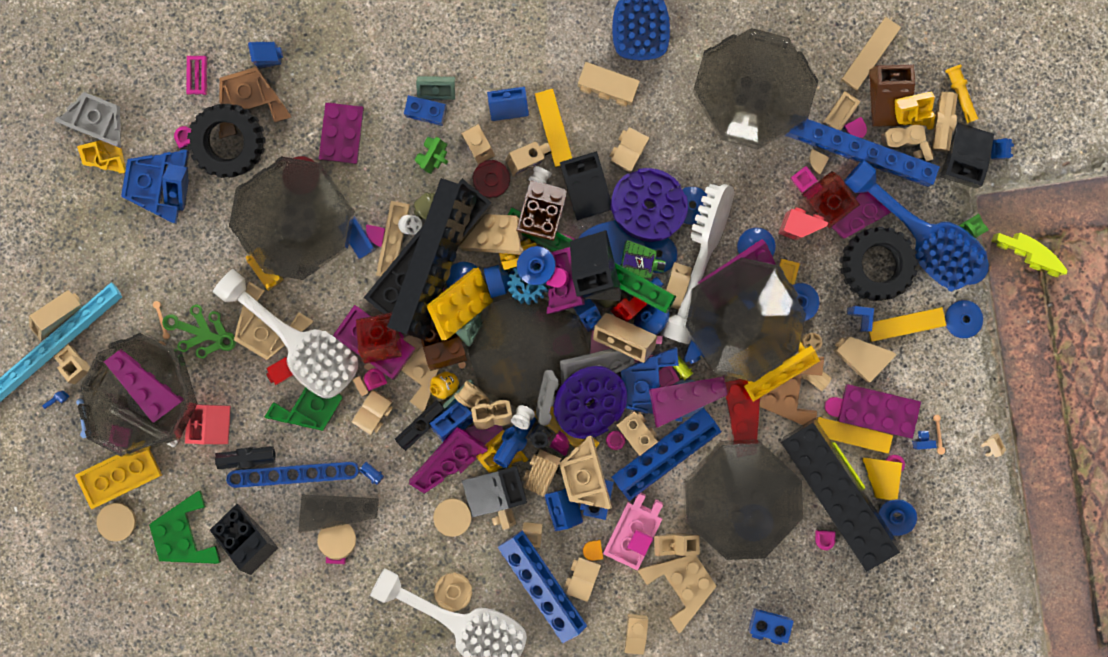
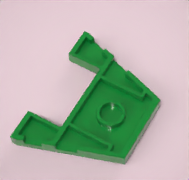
(309, 411)
(175, 538)

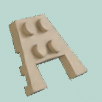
(257, 335)
(419, 371)
(688, 580)

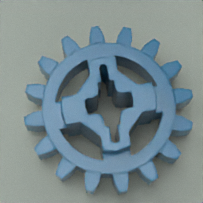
(531, 292)

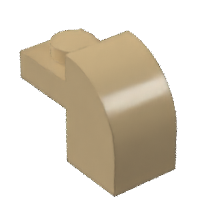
(678, 283)
(71, 364)
(677, 544)

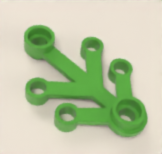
(203, 333)

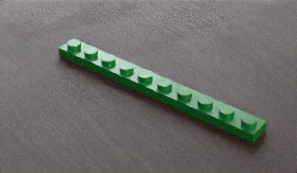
(628, 280)

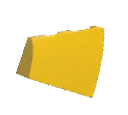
(916, 110)
(102, 155)
(493, 445)
(883, 477)

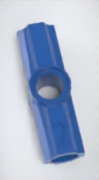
(513, 441)

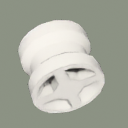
(540, 175)
(413, 227)
(523, 417)

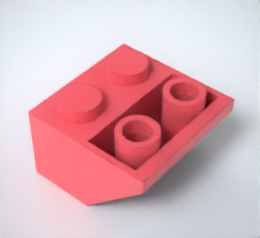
(799, 224)
(208, 425)

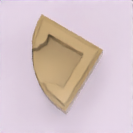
(818, 161)

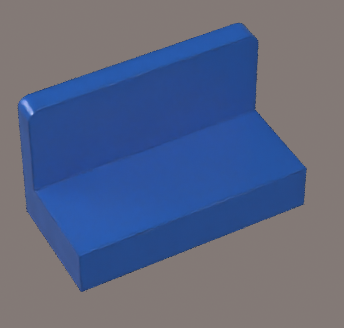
(508, 104)
(359, 240)
(866, 314)
(562, 511)

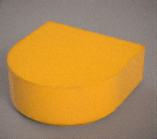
(592, 550)

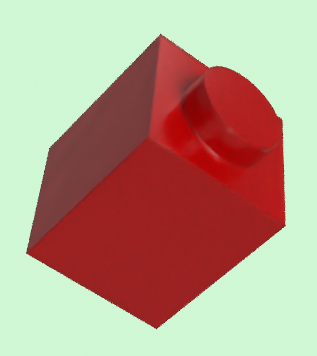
(279, 372)

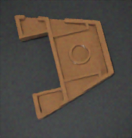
(250, 91)
(785, 397)

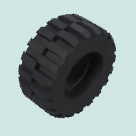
(202, 148)
(904, 262)

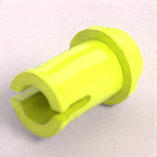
(683, 369)

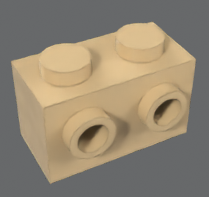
(637, 433)

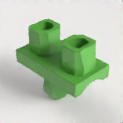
(434, 156)
(974, 226)

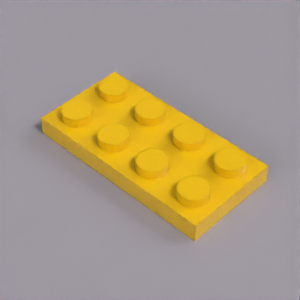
(459, 303)
(116, 477)

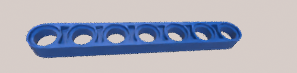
(283, 474)

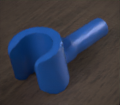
(61, 396)

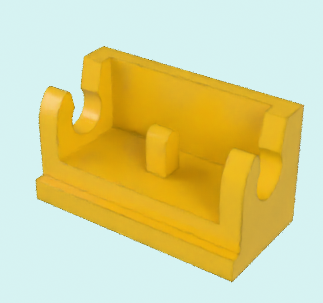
(268, 280)

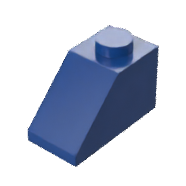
(265, 54)
(175, 185)

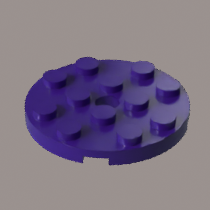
(652, 223)
(573, 395)

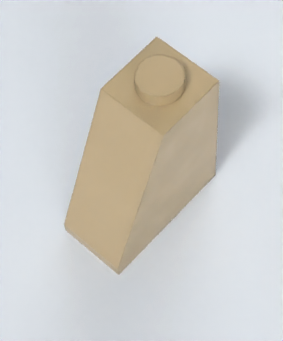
(54, 314)
(863, 357)

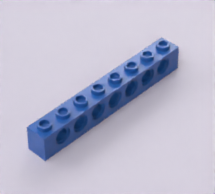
(861, 149)

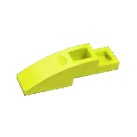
(1037, 254)

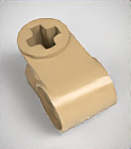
(471, 395)

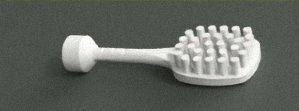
(713, 218)
(313, 356)
(476, 633)

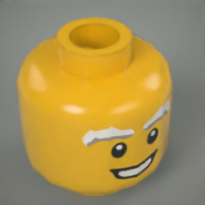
(444, 385)

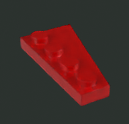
(742, 411)

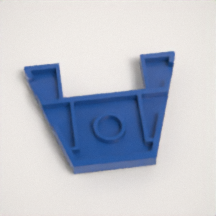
(144, 182)
(645, 376)

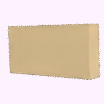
(841, 111)

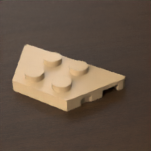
(495, 235)
(585, 477)

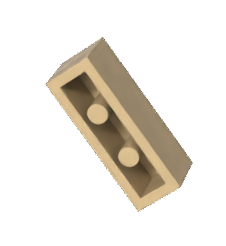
(608, 84)
(624, 337)

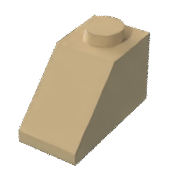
(636, 634)

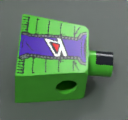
(641, 260)

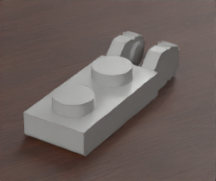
(546, 397)

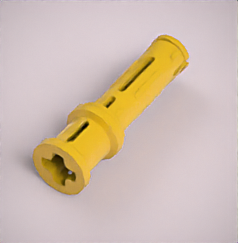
(959, 84)

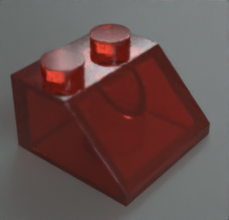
(830, 198)
(376, 340)

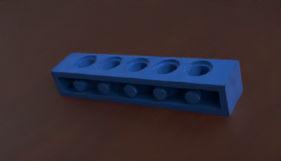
(666, 454)
(542, 586)

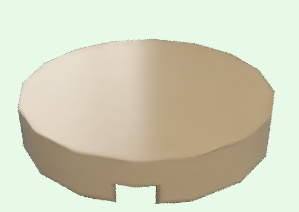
(452, 517)
(116, 522)
(337, 541)
(453, 592)

